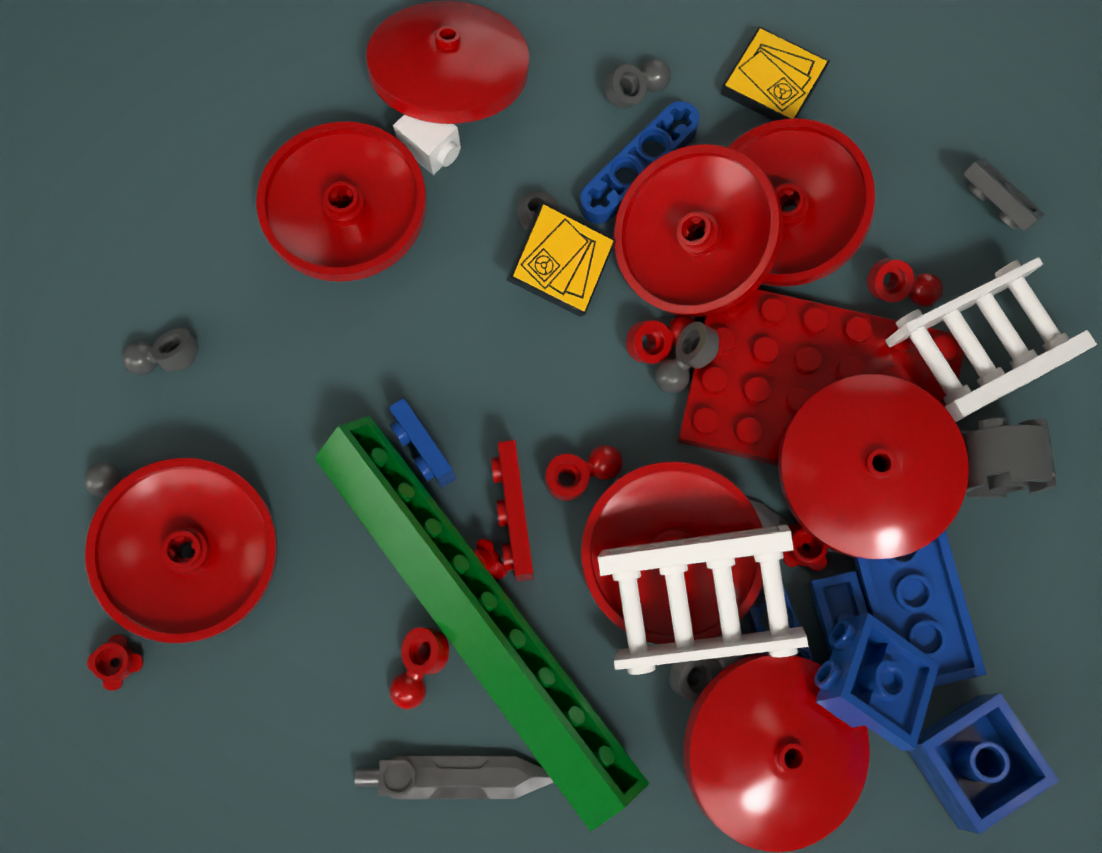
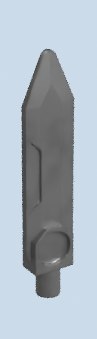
(453, 777)

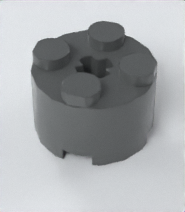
(1009, 458)

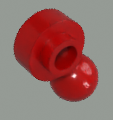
(922, 289)
(659, 338)
(603, 463)
(409, 688)

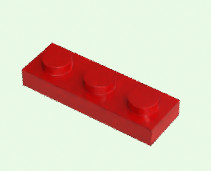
(512, 511)

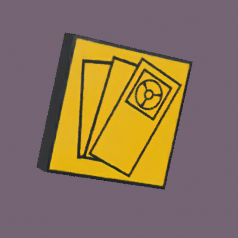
(774, 76)
(561, 259)

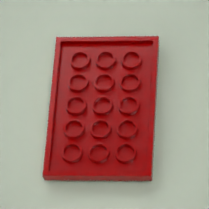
(779, 355)

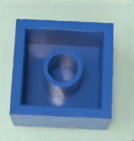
(981, 763)

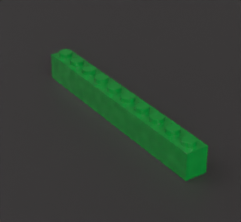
(481, 623)

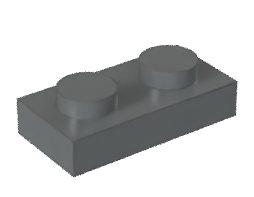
(1014, 205)

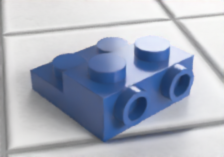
(876, 680)

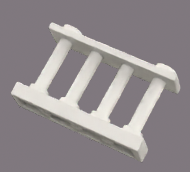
(992, 381)
(719, 554)

